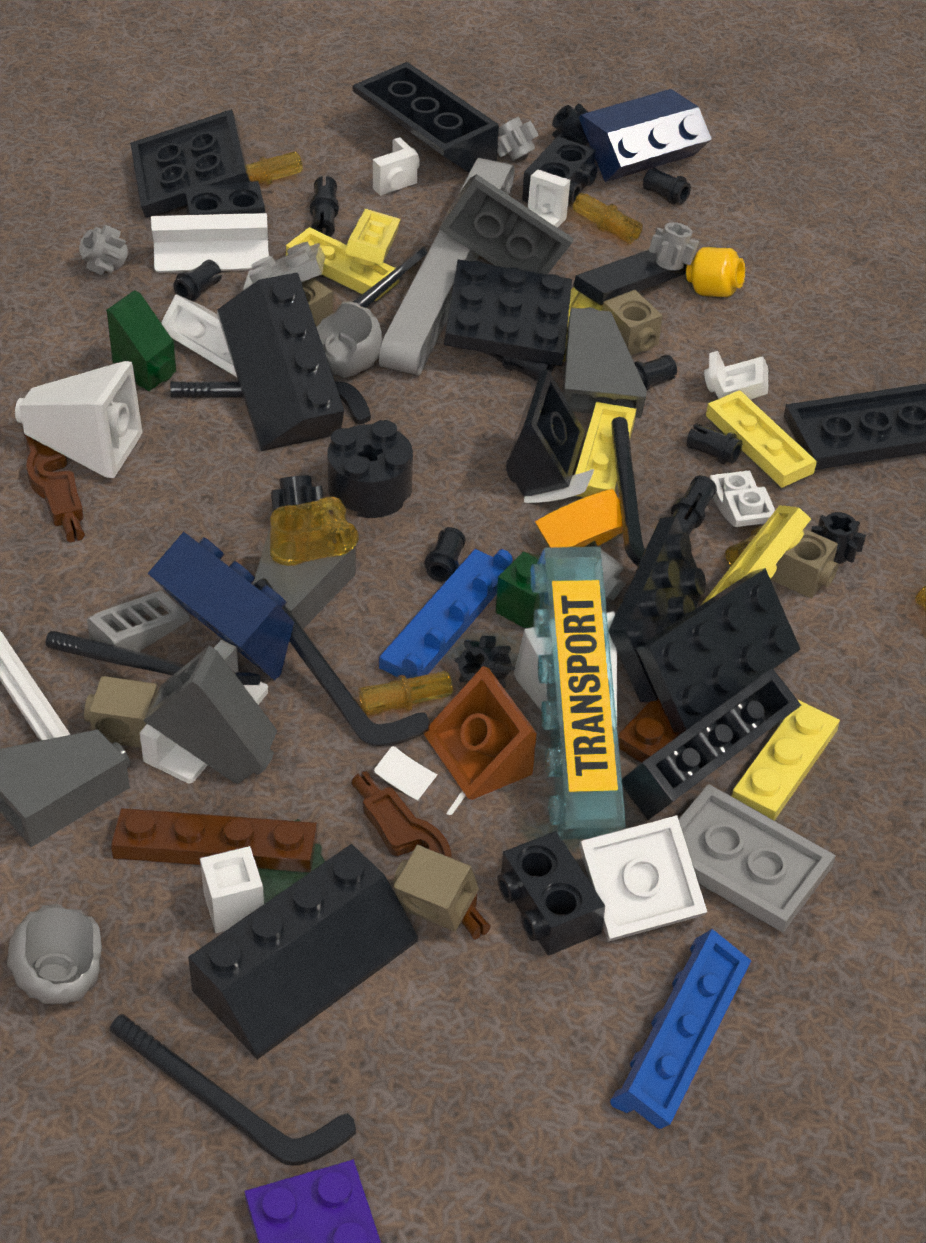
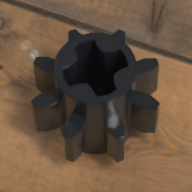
(568, 124)
(295, 491)
(843, 530)
(484, 654)

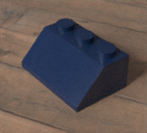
(644, 133)
(226, 601)

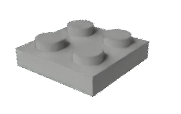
(301, 258)

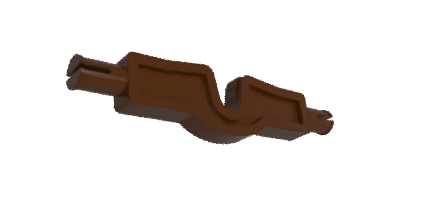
(55, 487)
(404, 831)

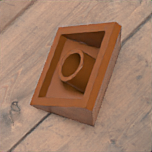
(483, 737)

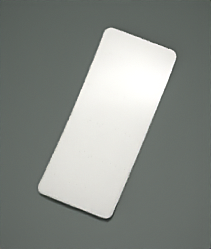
(575, 488)
(408, 775)

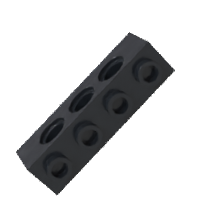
(709, 743)

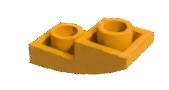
(583, 521)

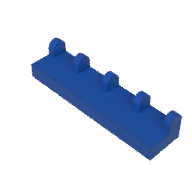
(445, 616)
(682, 1030)

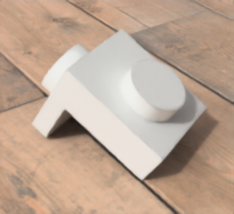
(395, 169)
(549, 196)
(746, 376)

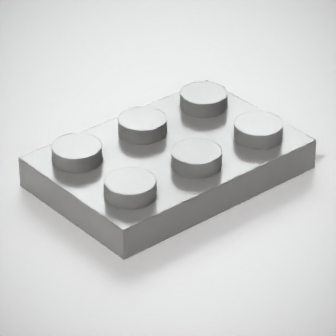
(752, 858)

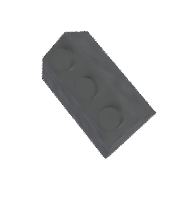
(503, 229)

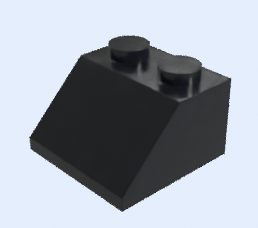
(545, 441)

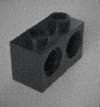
(567, 161)
(225, 199)
(558, 889)

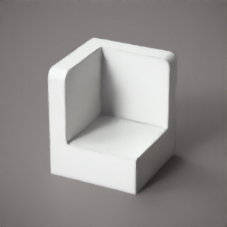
(231, 887)

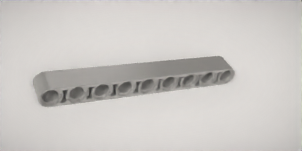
(429, 296)

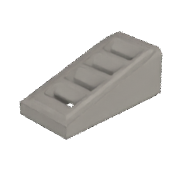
(106, 624)

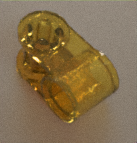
(307, 532)

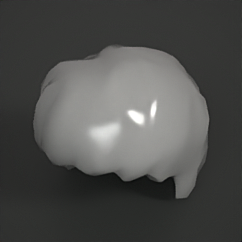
(350, 339)
(55, 954)

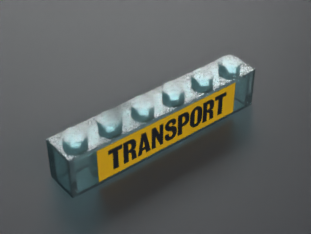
(579, 693)

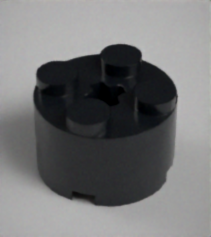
(370, 468)

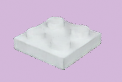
(643, 878)

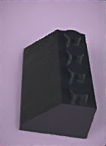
(432, 114)
(281, 363)
(301, 951)

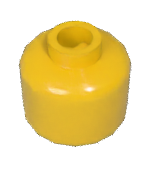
(716, 272)

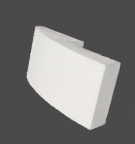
(741, 499)

